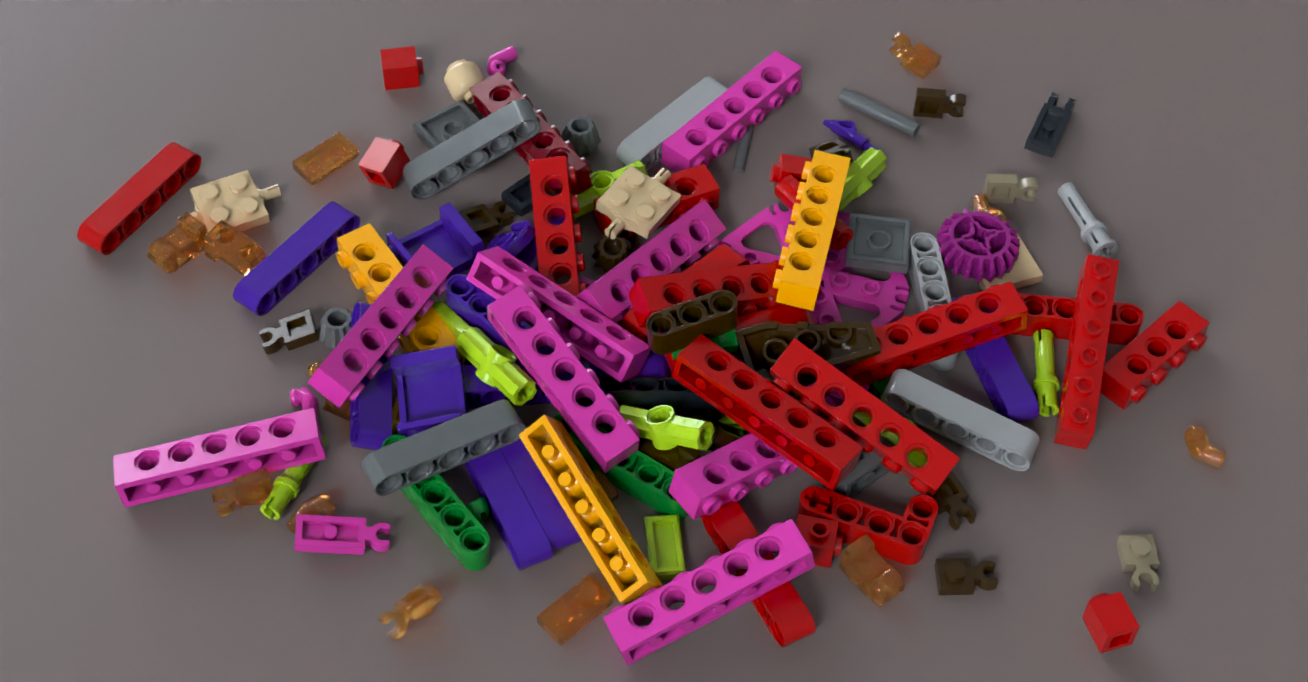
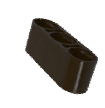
(702, 311)

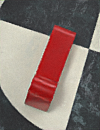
(865, 518)

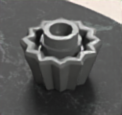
(581, 134)
(334, 326)

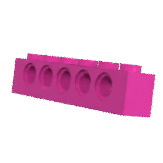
(732, 112)
(659, 256)
(412, 289)
(588, 330)
(605, 448)
(218, 457)
(729, 474)
(702, 608)

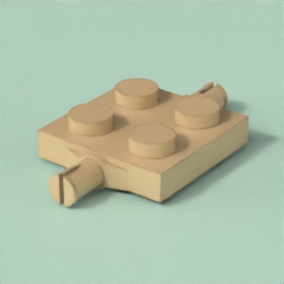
(233, 201)
(637, 202)

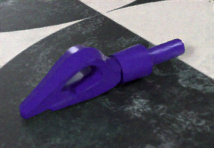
(848, 131)

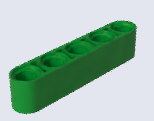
(633, 475)
(446, 513)

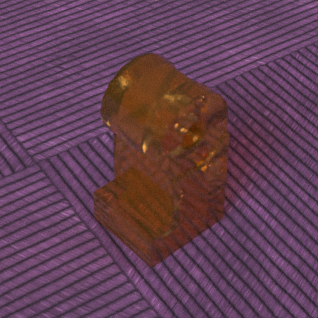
(179, 244)
(233, 248)
(870, 571)

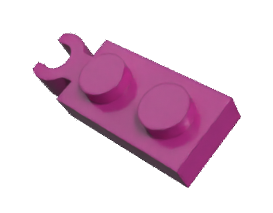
(338, 535)

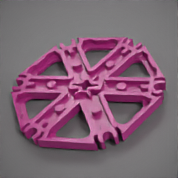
(835, 283)

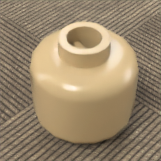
(460, 77)

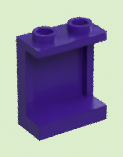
(448, 238)
(429, 388)

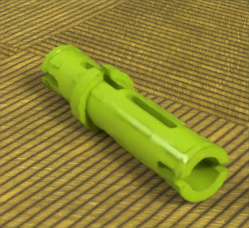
(1046, 382)
(286, 488)

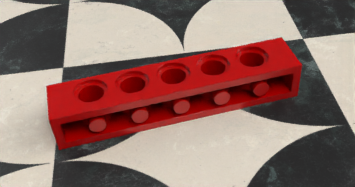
(545, 176)
(749, 283)
(1005, 316)
(1086, 352)
(800, 359)
(767, 412)

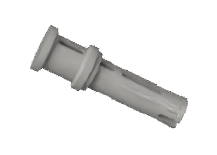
(1092, 230)

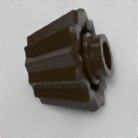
(611, 252)

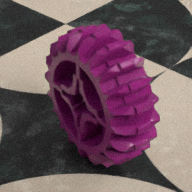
(969, 245)

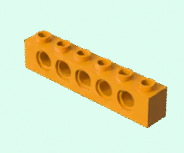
(813, 230)
(373, 269)
(589, 509)

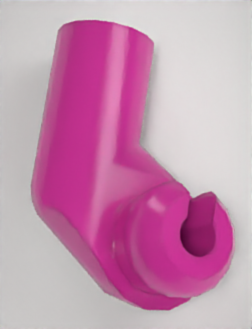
(498, 61)
(305, 398)

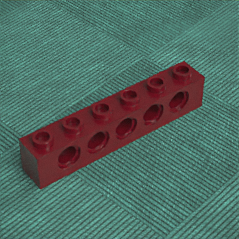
(496, 93)

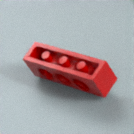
(693, 186)
(1153, 354)

